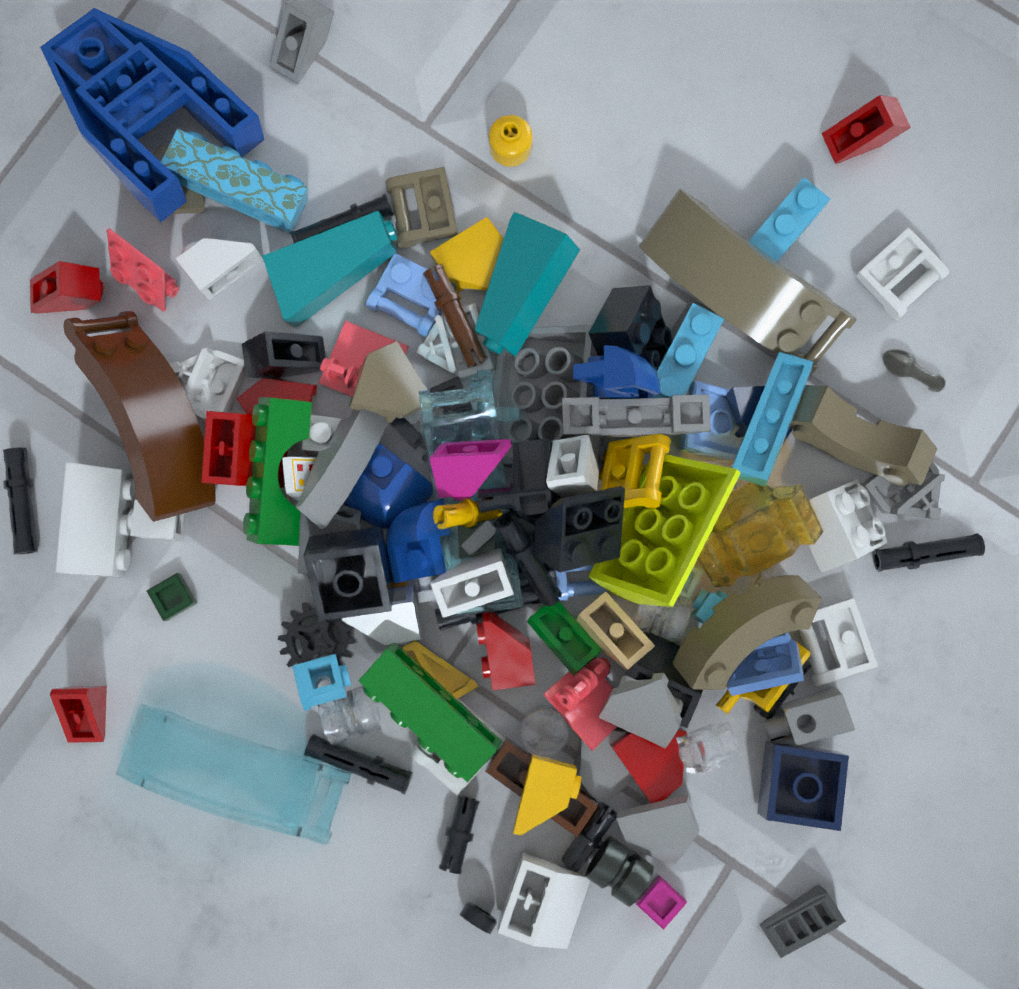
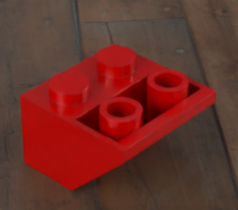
(227, 449)

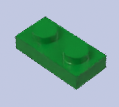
(564, 636)

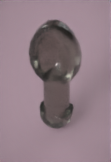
(905, 365)

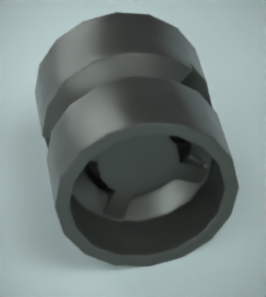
(618, 870)

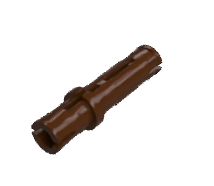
(449, 303)

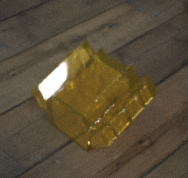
(758, 531)

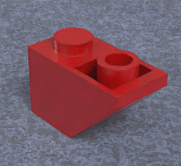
(508, 653)

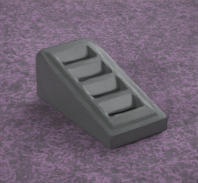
(809, 933)

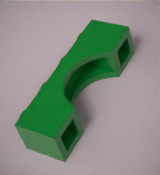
(278, 427)

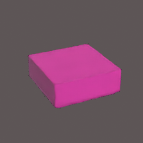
(661, 902)

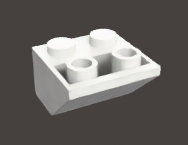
(847, 525)
(542, 903)

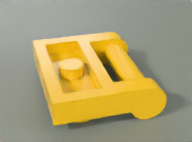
(625, 464)

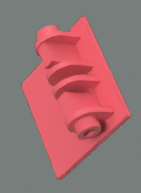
(139, 272)
(348, 356)
(581, 700)

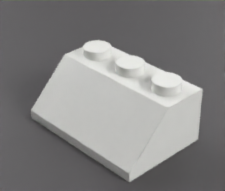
(95, 521)

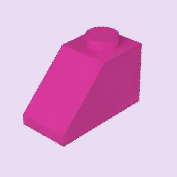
(464, 466)

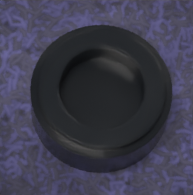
(478, 917)

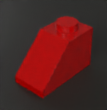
(866, 128)
(65, 288)

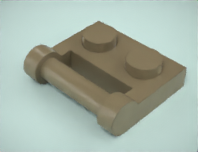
(433, 206)

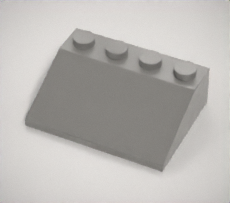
(539, 381)

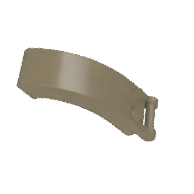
(741, 280)

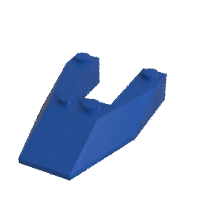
(126, 84)

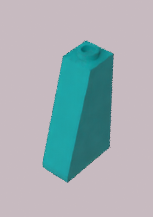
(327, 264)
(523, 282)

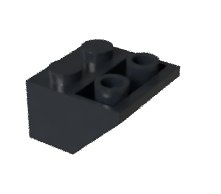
(632, 322)
(581, 530)
(661, 660)

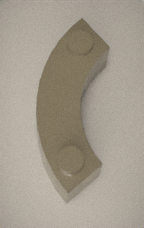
(881, 449)
(741, 626)

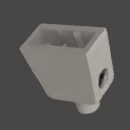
(827, 718)

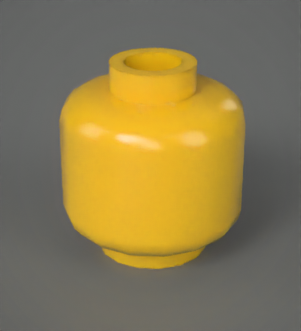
(510, 140)

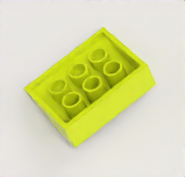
(666, 541)

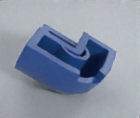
(618, 375)
(387, 488)
(415, 543)

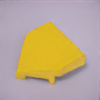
(470, 256)

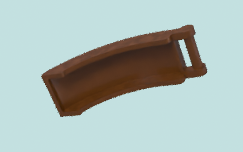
(149, 413)

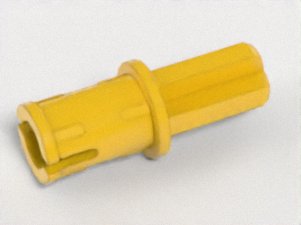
(463, 513)

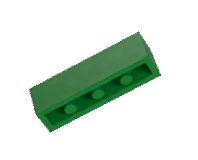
(430, 712)

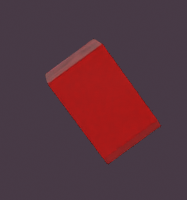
(81, 712)

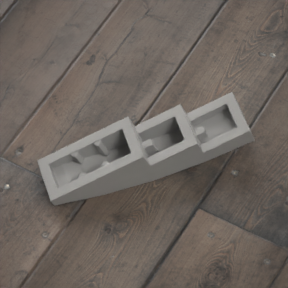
(340, 466)

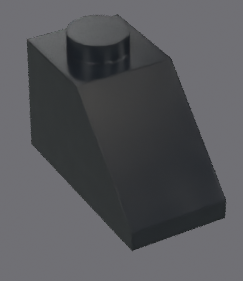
(282, 355)

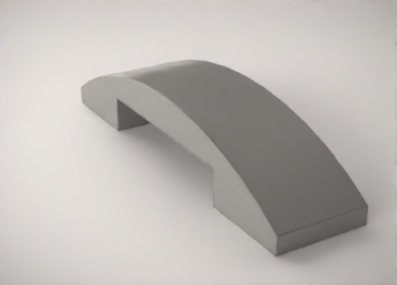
(636, 416)

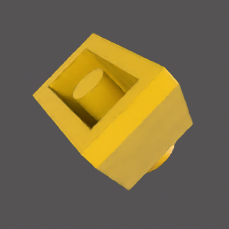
(545, 792)

